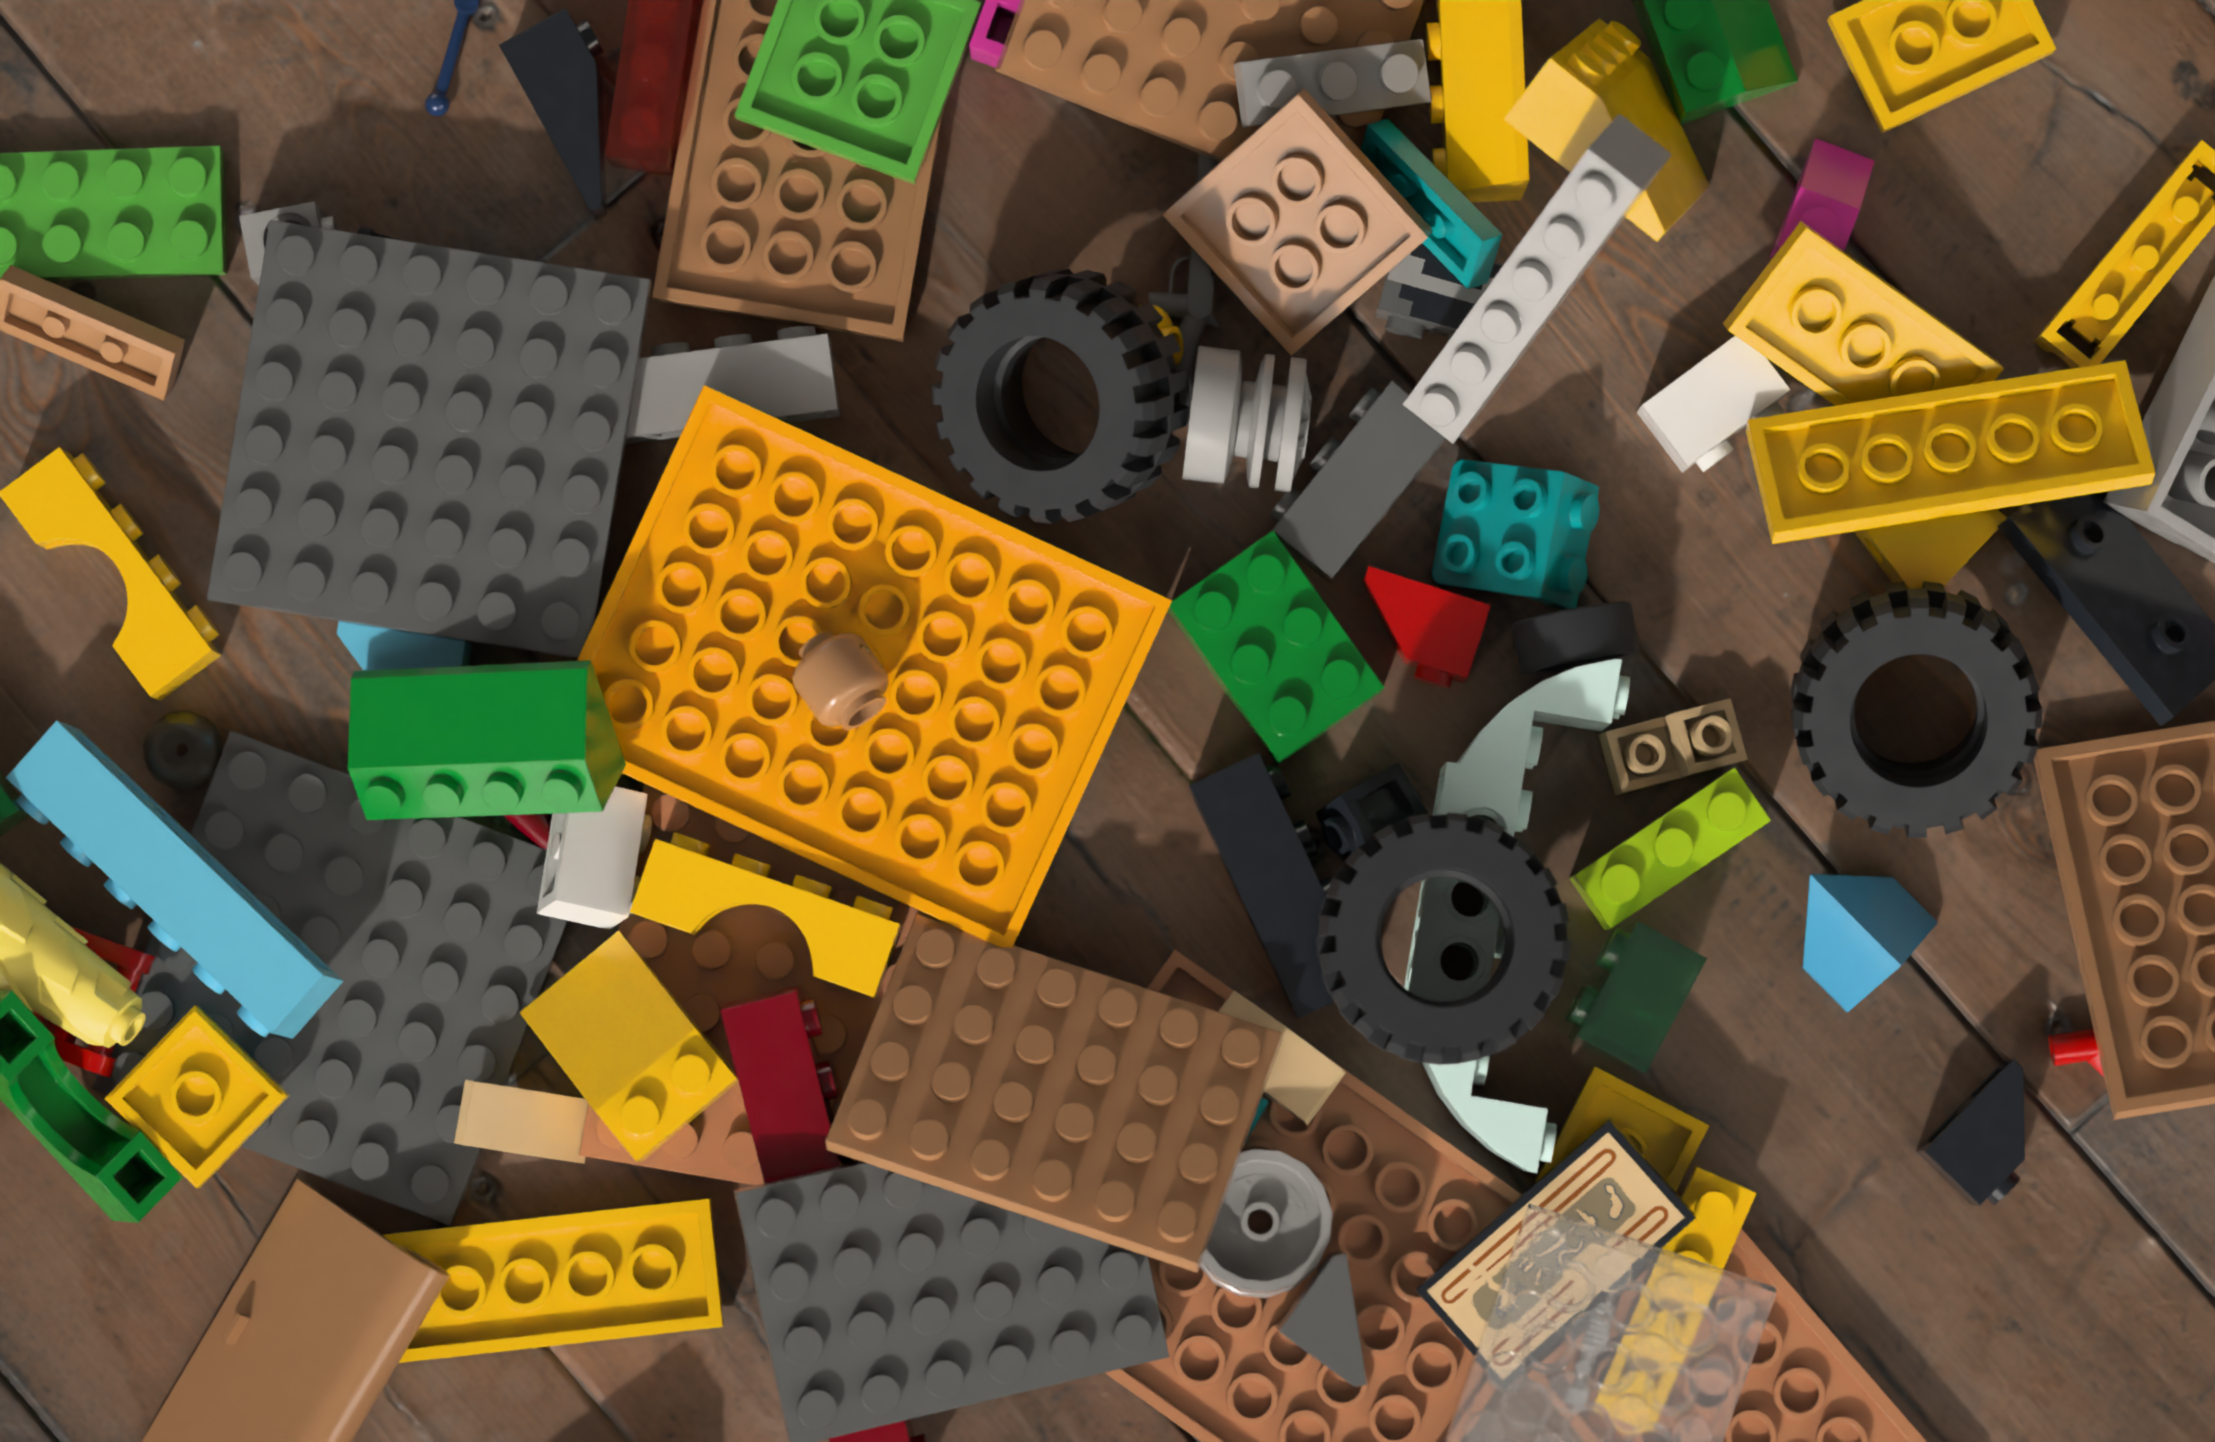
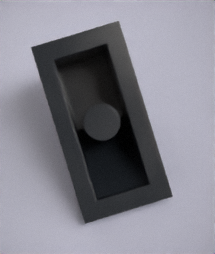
(1983, 1138)

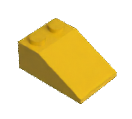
(629, 1047)

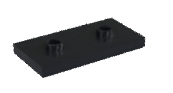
(2119, 597)

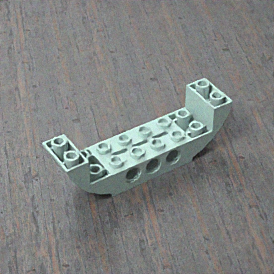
(1489, 787)

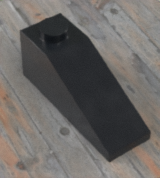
(566, 91)

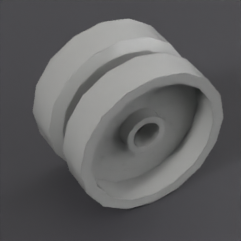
(1299, 1234)

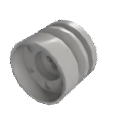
(1246, 419)

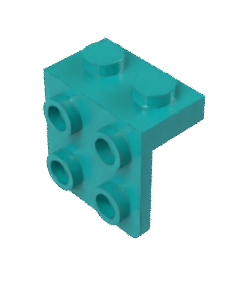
(1516, 532)

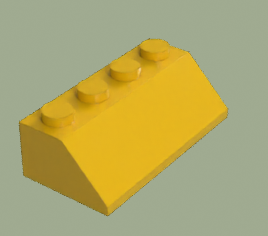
(1479, 84)

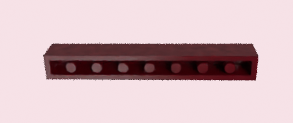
(790, 1106)

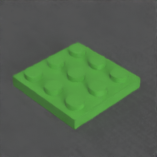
(859, 77)

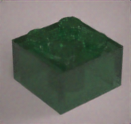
(1634, 997)

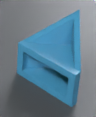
(1859, 933)

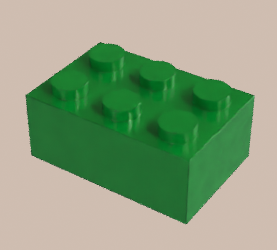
(1275, 648)

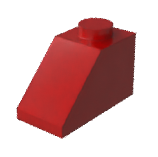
(1428, 625)

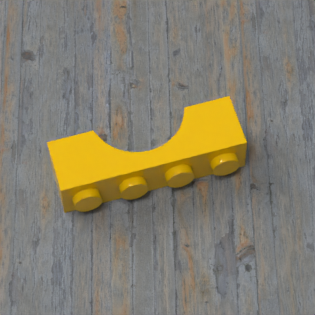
(160, 637)
(689, 889)

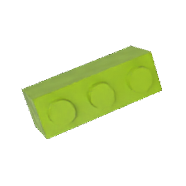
(1670, 849)

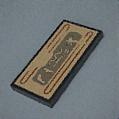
(1596, 1183)

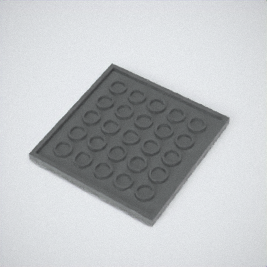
(429, 439)
(434, 961)

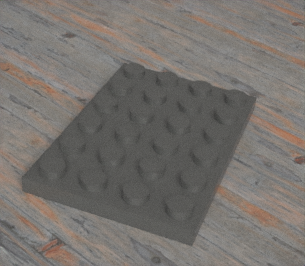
(927, 1301)

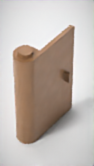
(303, 1332)

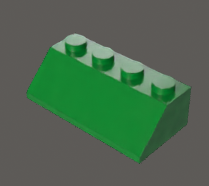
(1714, 52)
(481, 741)

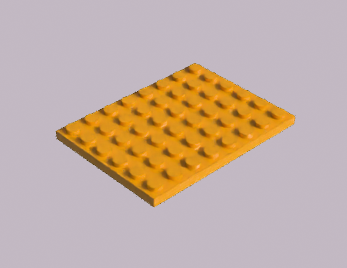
(991, 641)

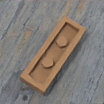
(89, 333)

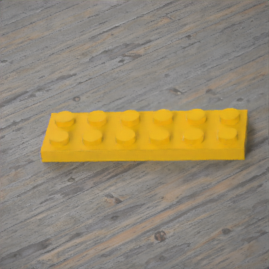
(1949, 452)
(569, 1279)

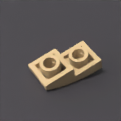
(1672, 747)
(1301, 1074)
(521, 1121)

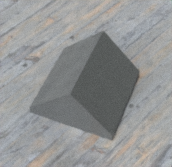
(1326, 1320)

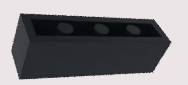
(1270, 871)

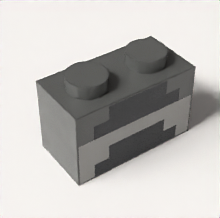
(1426, 296)

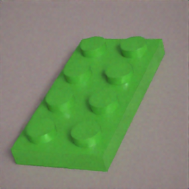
(113, 213)

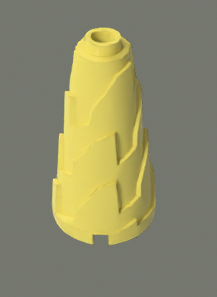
(58, 973)

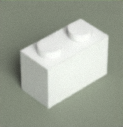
(1713, 403)
(595, 861)

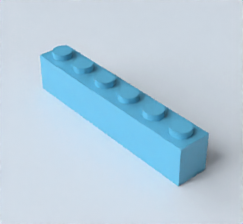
(174, 881)

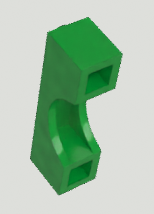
(90, 1142)

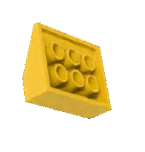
(1585, 91)

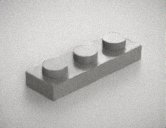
(1337, 79)

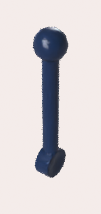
(437, 102)

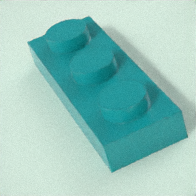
(1461, 233)

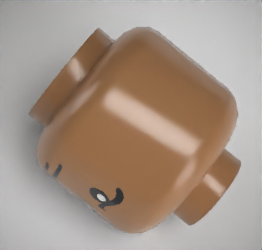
(840, 680)

